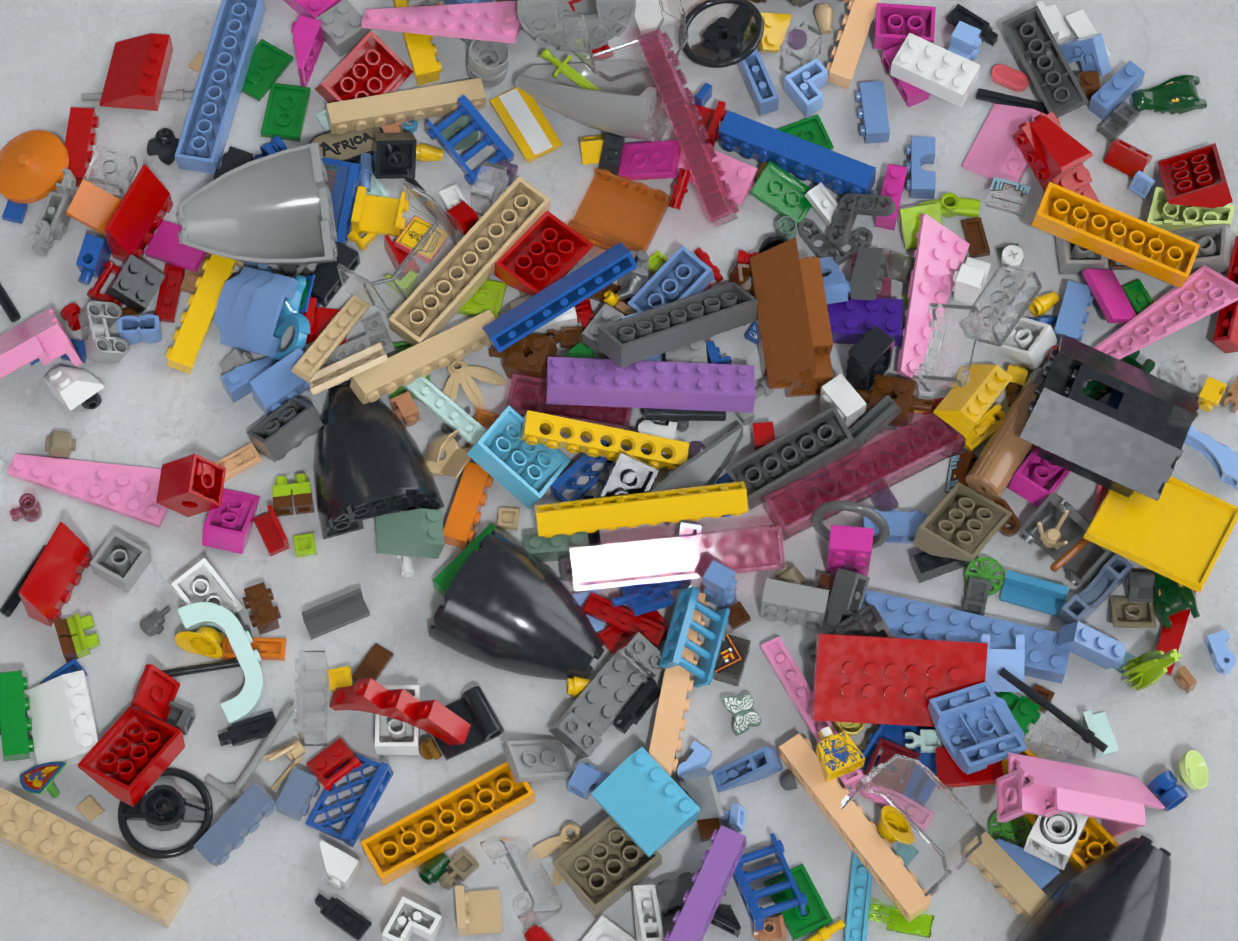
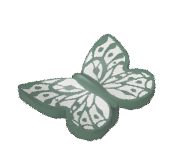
(742, 711)

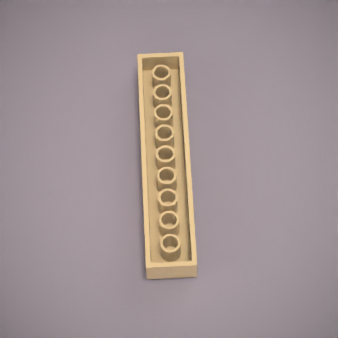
(468, 263)
(90, 859)

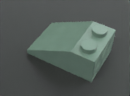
(410, 533)

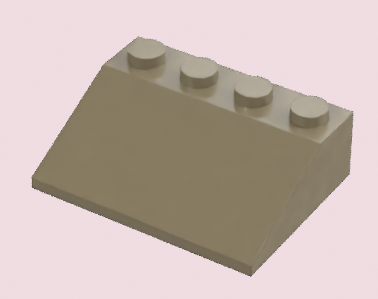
(961, 525)
(604, 866)

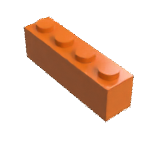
(467, 505)

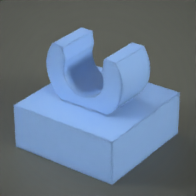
(1142, 184)
(735, 817)

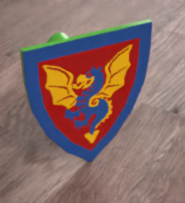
(41, 777)

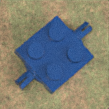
(647, 596)

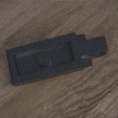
(962, 14)
(638, 706)
(248, 730)
(343, 917)

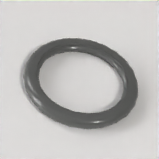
(842, 505)

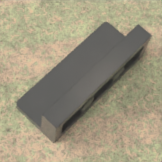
(335, 614)

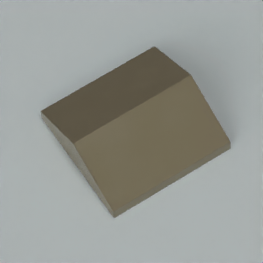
(1131, 614)

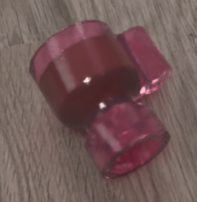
(29, 509)

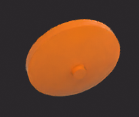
(32, 166)

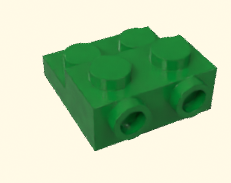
(1022, 709)

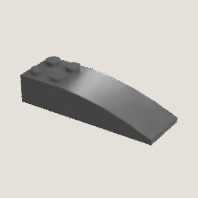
(1044, 62)

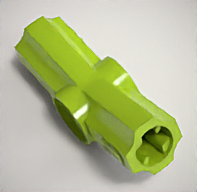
(961, 206)

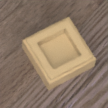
(508, 518)

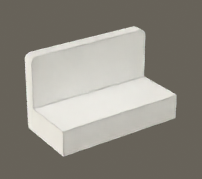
(1054, 21)

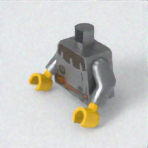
(632, 281)

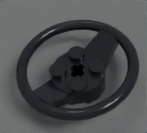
(725, 36)
(178, 811)

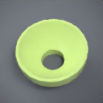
(1193, 770)

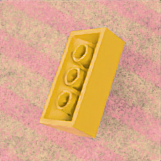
(967, 405)

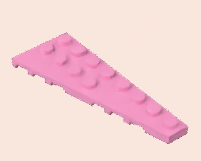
(469, 21)
(931, 281)
(1199, 297)
(114, 487)

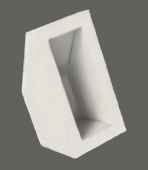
(339, 866)

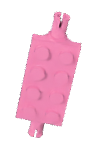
(737, 174)

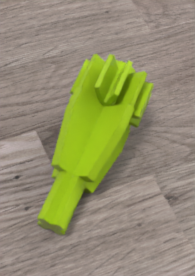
(1149, 668)

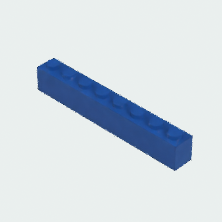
(559, 297)

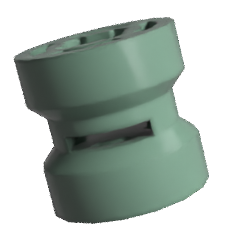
(788, 225)

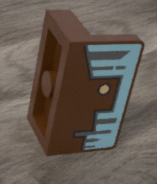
(958, 469)

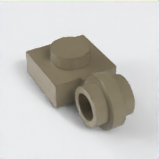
(462, 866)

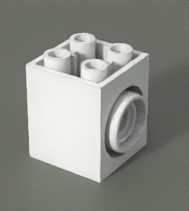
(1055, 837)

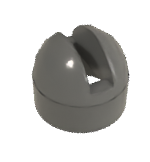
(788, 782)

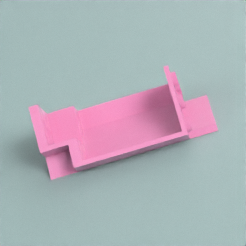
(36, 338)
(1056, 787)

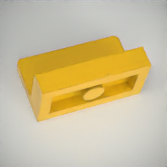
(591, 148)

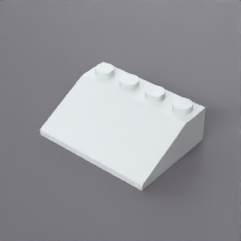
(62, 719)

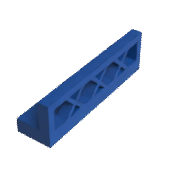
(574, 472)

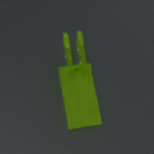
(895, 922)

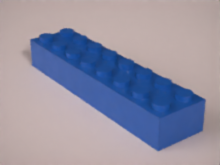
(795, 155)

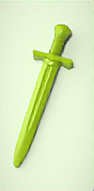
(567, 70)

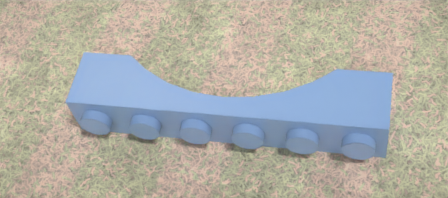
(1220, 456)

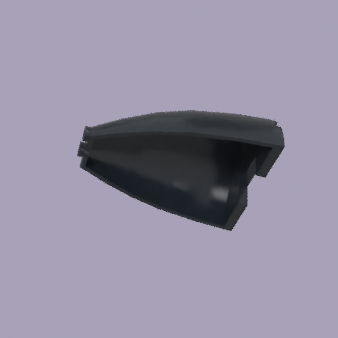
(366, 465)
(515, 615)
(1109, 899)

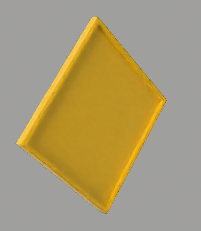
(1170, 536)

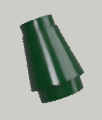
(433, 869)

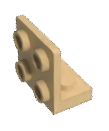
(478, 911)

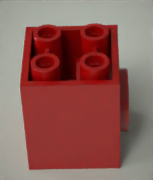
(191, 485)

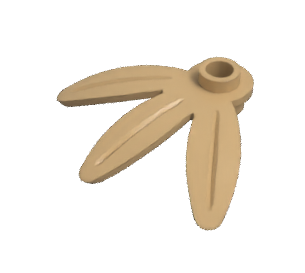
(464, 377)
(560, 842)

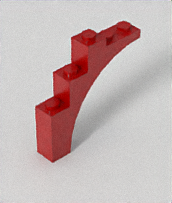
(399, 704)

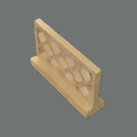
(347, 367)

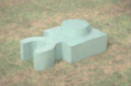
(926, 741)

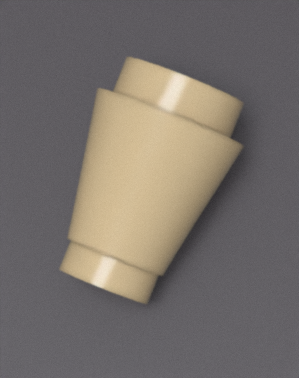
(824, 17)

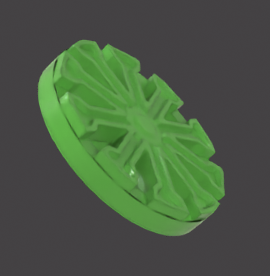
(986, 573)
(1010, 829)

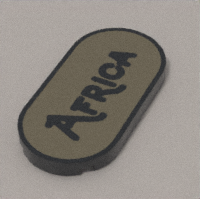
(348, 145)

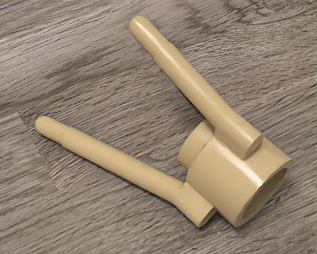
(1052, 536)
(291, 750)

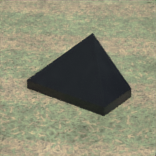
(726, 920)

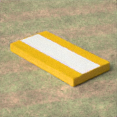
(525, 124)

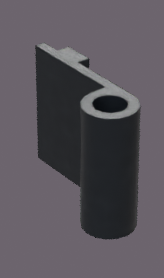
(484, 723)

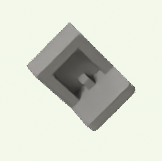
(235, 359)

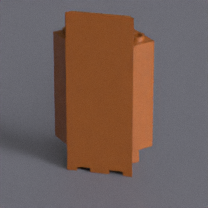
(792, 320)

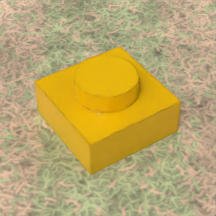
(339, 677)

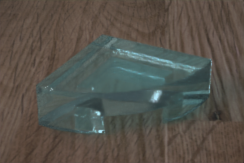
(906, 852)

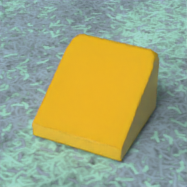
(1018, 373)

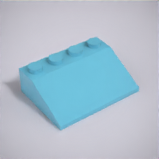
(513, 463)
(646, 802)

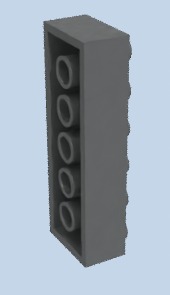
(793, 455)

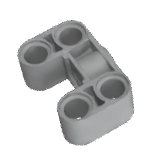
(94, 324)

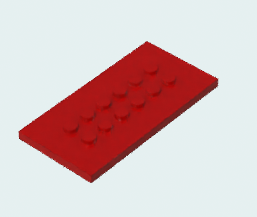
(890, 677)

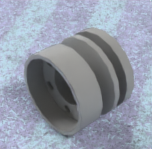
(488, 61)

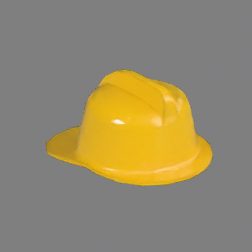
(202, 641)
(894, 826)

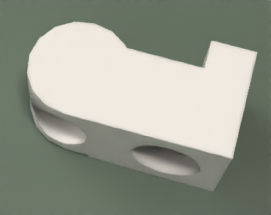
(650, 428)

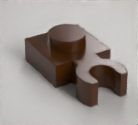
(568, 337)

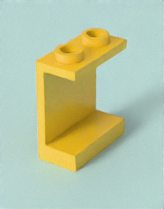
(379, 213)

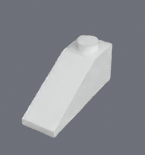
(647, 914)

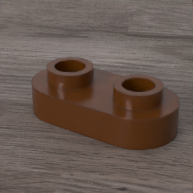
(1013, 521)

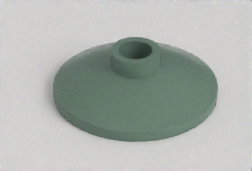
(455, 128)

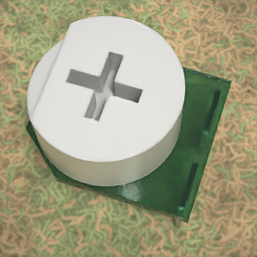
(1011, 255)

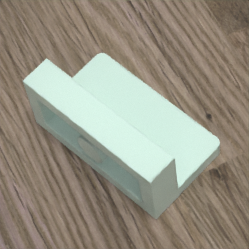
(1100, 726)

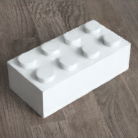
(935, 70)

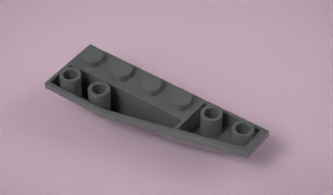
(705, 466)

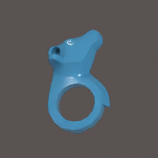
(291, 316)

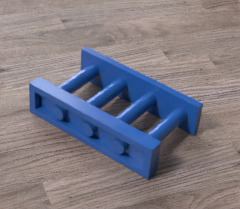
(477, 123)
(751, 897)

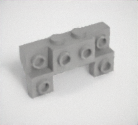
(52, 220)
(376, 333)

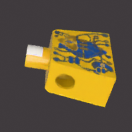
(837, 754)

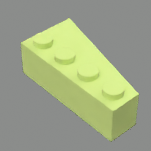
(1178, 217)

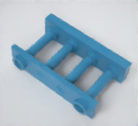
(678, 631)

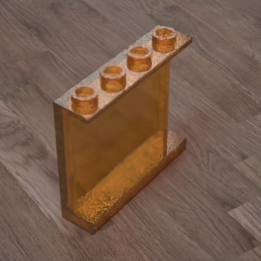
(619, 212)

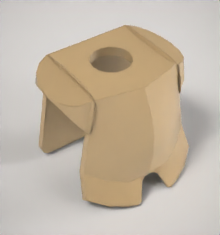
(454, 459)

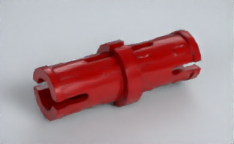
(680, 189)

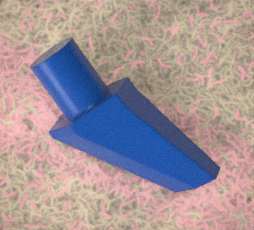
(1046, 319)

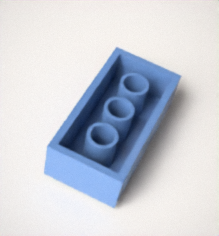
(676, 279)

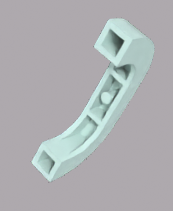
(210, 614)

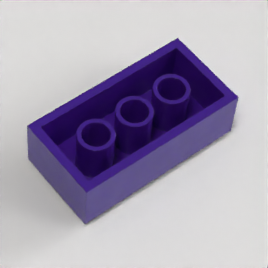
(854, 317)

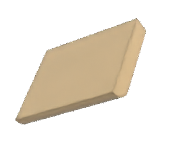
(197, 62)
(90, 808)

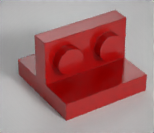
(155, 693)

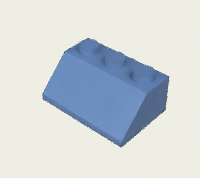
(278, 384)

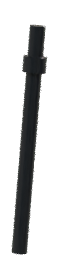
(1087, 735)

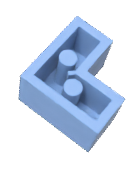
(965, 41)
(804, 86)

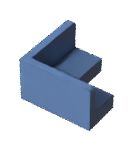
(1090, 53)

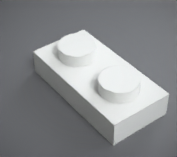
(822, 203)

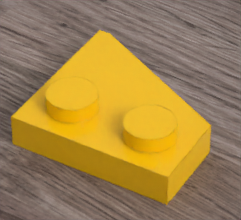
(774, 31)

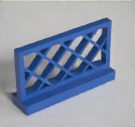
(363, 809)

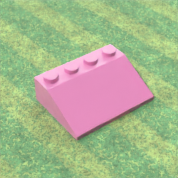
(995, 149)

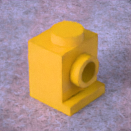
(1211, 394)

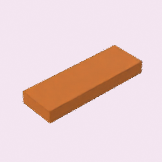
(267, 648)

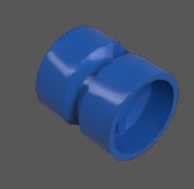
(1168, 791)

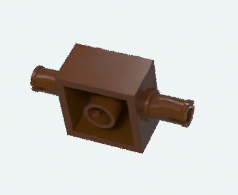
(527, 356)
(903, 392)

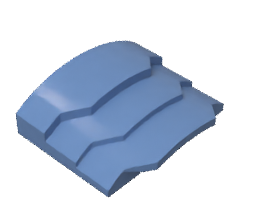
(251, 309)
(976, 727)

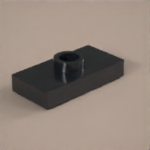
(611, 153)

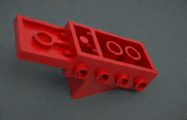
(1055, 155)

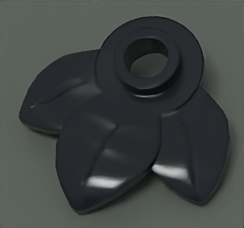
(163, 148)

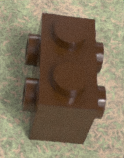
(263, 615)

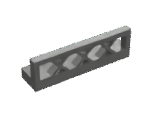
(874, 422)

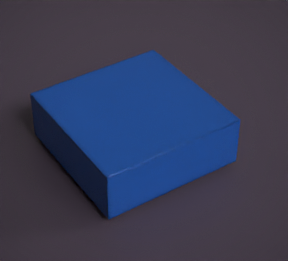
(703, 95)
(14, 212)

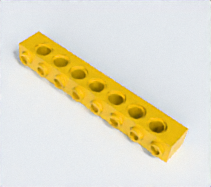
(615, 437)

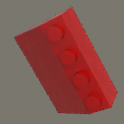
(138, 72)
(364, 72)
(1196, 178)
(138, 216)
(542, 255)
(55, 575)
(132, 755)

